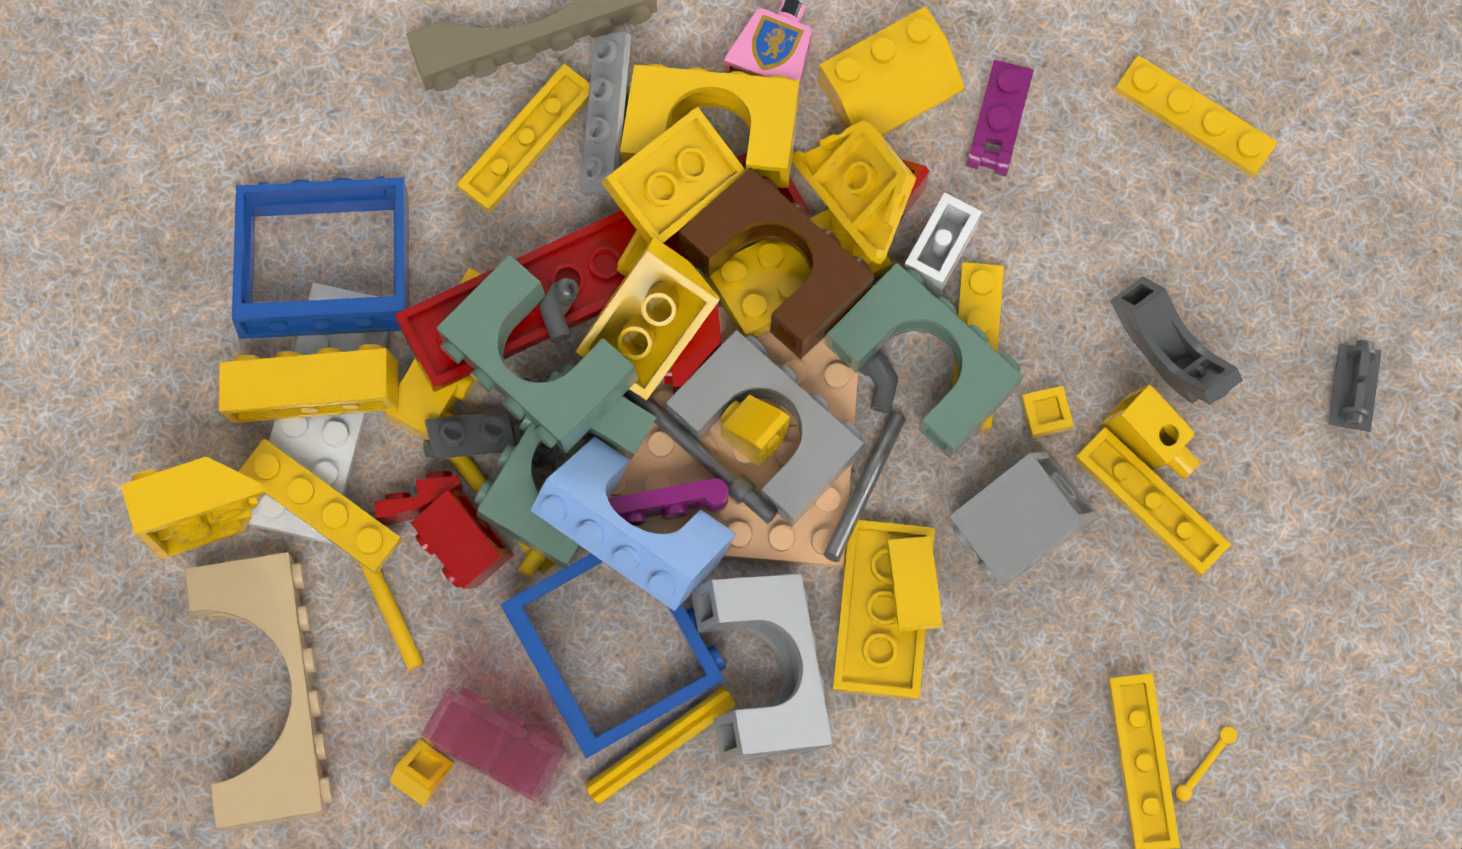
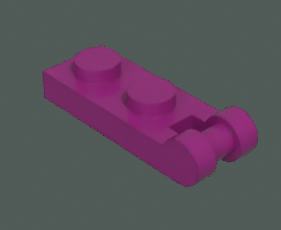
(1000, 116)
(671, 501)

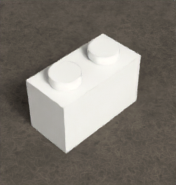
(943, 242)

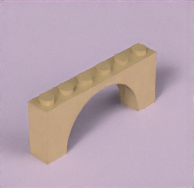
(290, 776)

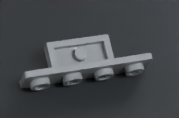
(605, 110)

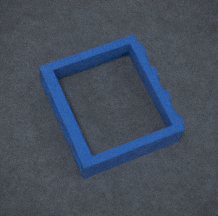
(326, 315)
(708, 659)

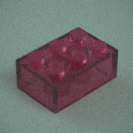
(497, 745)

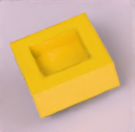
(1046, 412)

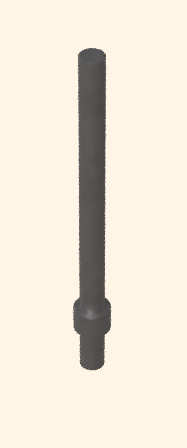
(739, 487)

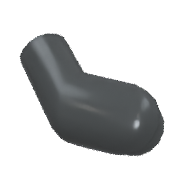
(555, 306)
(885, 380)

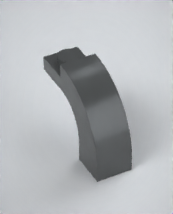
(1170, 346)

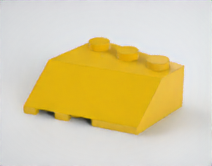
(189, 505)

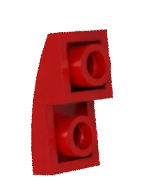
(402, 507)

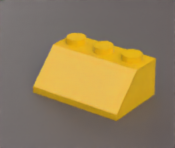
(892, 74)
(653, 314)

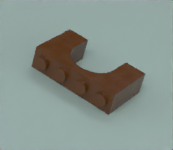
(756, 212)

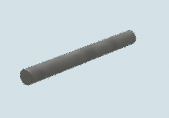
(864, 487)

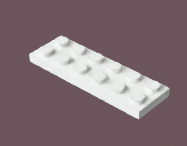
(322, 442)

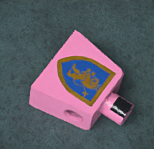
(772, 44)

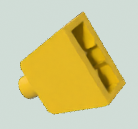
(1142, 420)

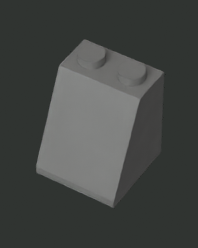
(1022, 517)

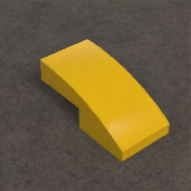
(914, 584)

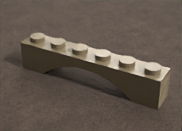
(455, 51)

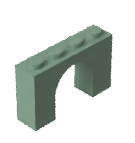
(904, 305)
(558, 408)
(510, 498)

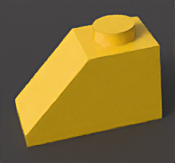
(754, 429)

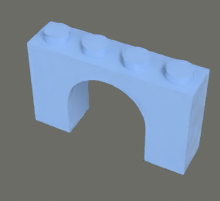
(660, 564)

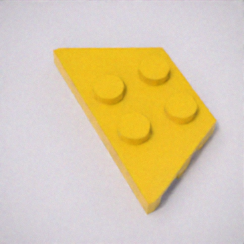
(860, 184)

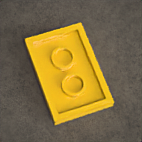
(674, 177)

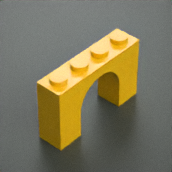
(765, 104)

